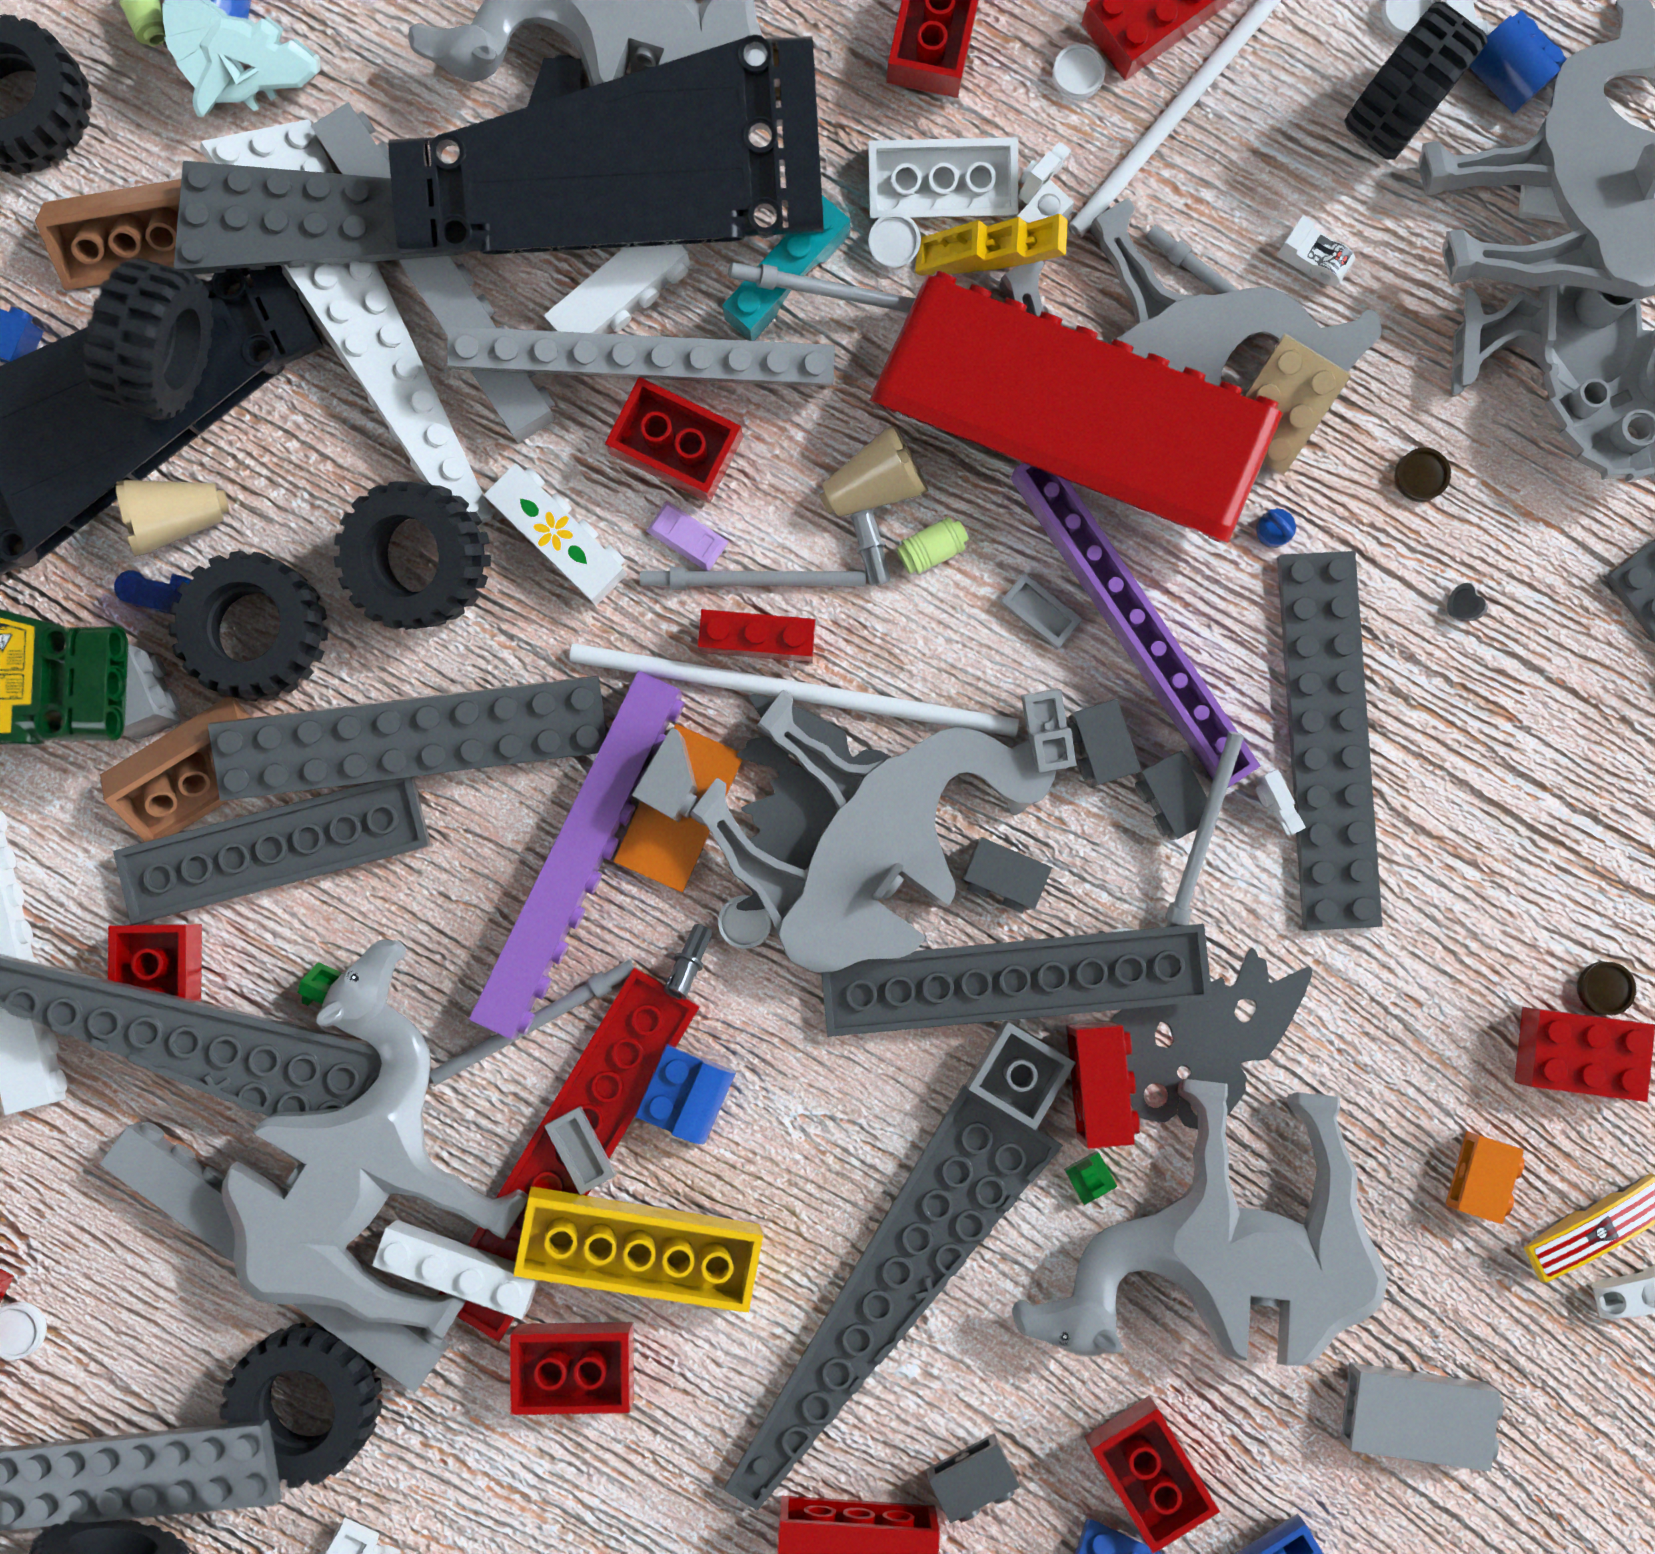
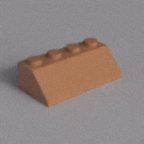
(103, 229)
(171, 778)

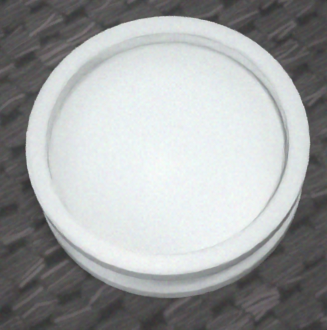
(1402, 15)
(1078, 72)
(894, 240)
(742, 927)
(21, 1330)

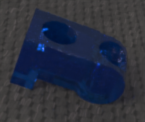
(147, 593)

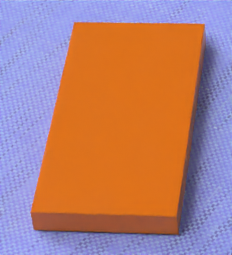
(670, 848)

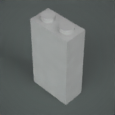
(1421, 1417)

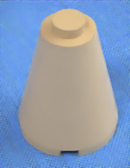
(874, 477)
(167, 511)

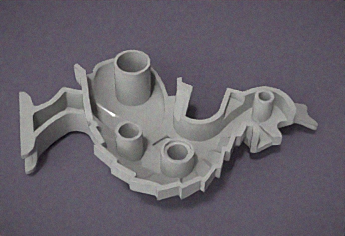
(1593, 364)

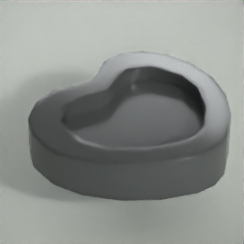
(1466, 604)

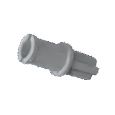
(871, 547)

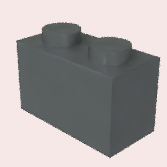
(1103, 743)
(1173, 795)
(1005, 874)
(973, 1479)

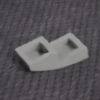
(1047, 730)

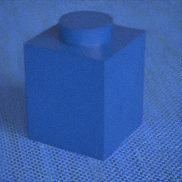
(17, 334)

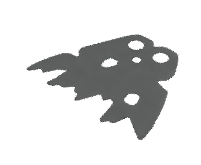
(800, 806)
(1210, 1037)

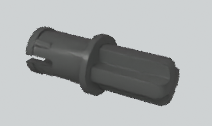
(688, 962)

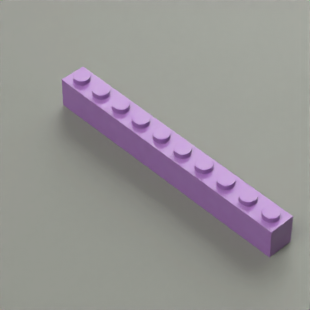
(1132, 618)
(576, 858)

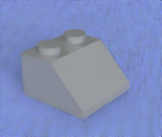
(670, 779)

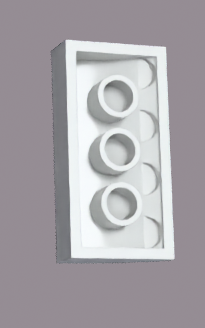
(943, 177)

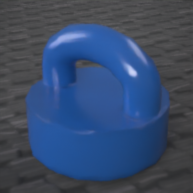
(1276, 528)

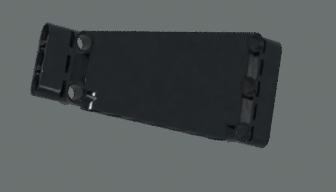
(625, 161)
(70, 448)

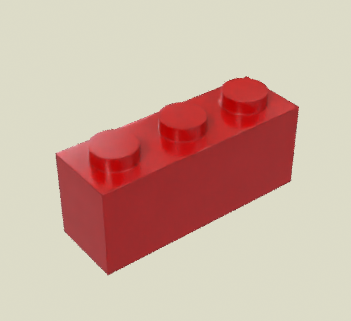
(756, 635)

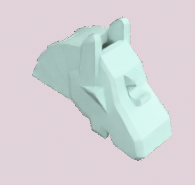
(212, 44)

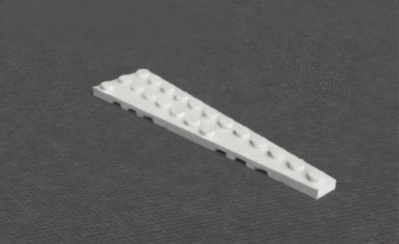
(363, 323)

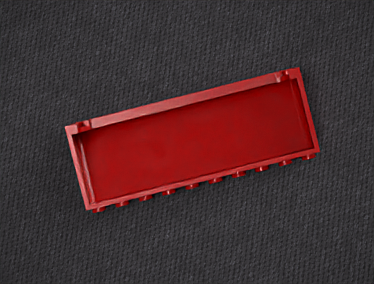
(1078, 406)

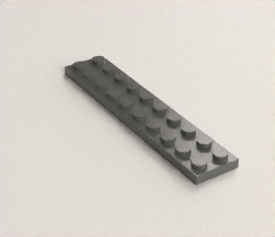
(407, 737)
(1329, 740)
(1020, 980)

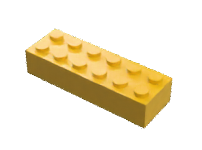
(639, 1250)

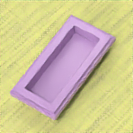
(687, 536)

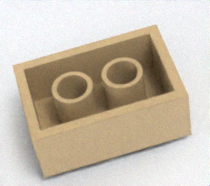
(1304, 388)

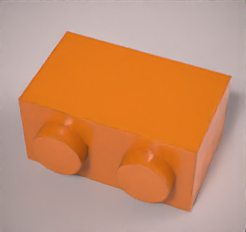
(1485, 1177)

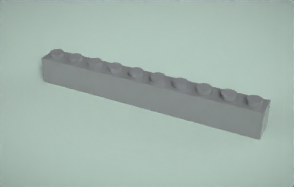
(438, 279)
(639, 356)
(193, 1197)

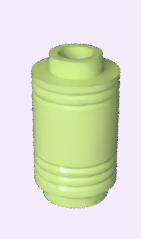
(145, 20)
(932, 545)

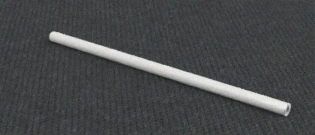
(1172, 116)
(799, 690)

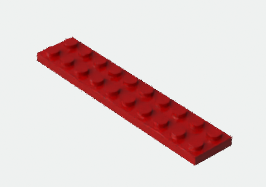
(609, 1088)

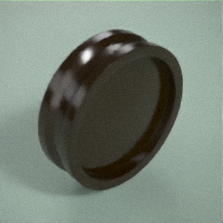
(1422, 474)
(1606, 988)

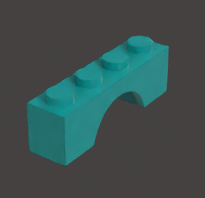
(754, 308)

